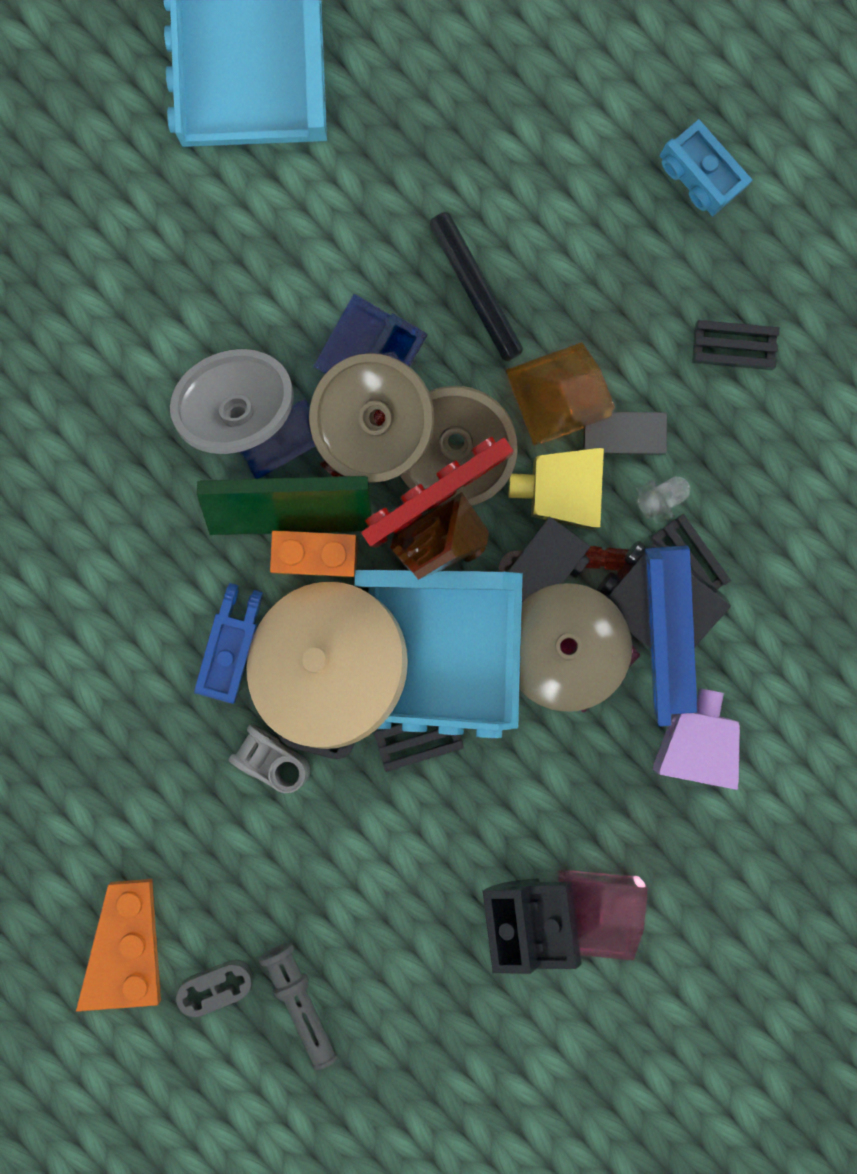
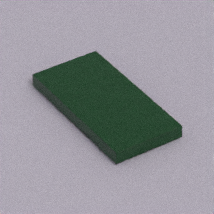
(285, 504)

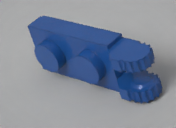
(228, 648)

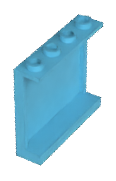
(246, 71)
(459, 647)

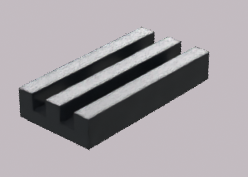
(770, 347)
(706, 555)
(385, 749)

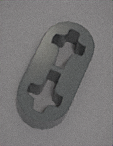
(218, 996)

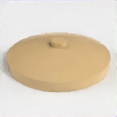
(327, 665)

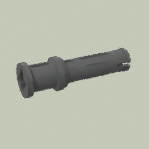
(294, 985)

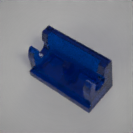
(286, 444)

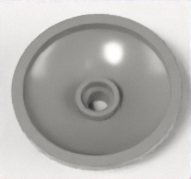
(231, 401)

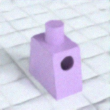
(701, 745)

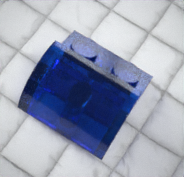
(369, 331)

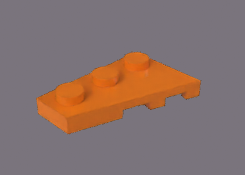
(124, 951)

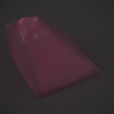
(608, 913)

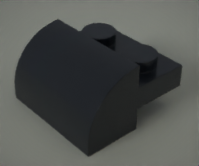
(531, 926)

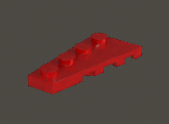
(418, 499)

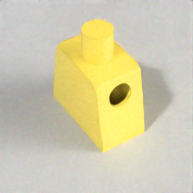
(564, 487)

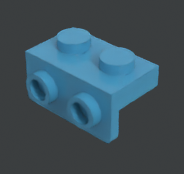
(704, 168)

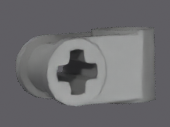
(268, 759)

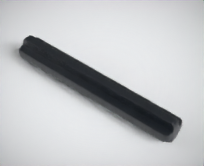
(476, 286)

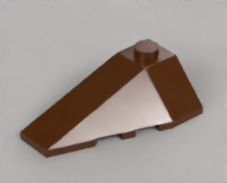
(441, 538)

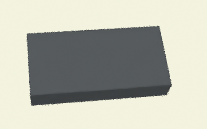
(629, 434)

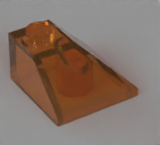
(560, 393)

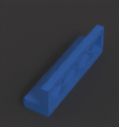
(671, 632)

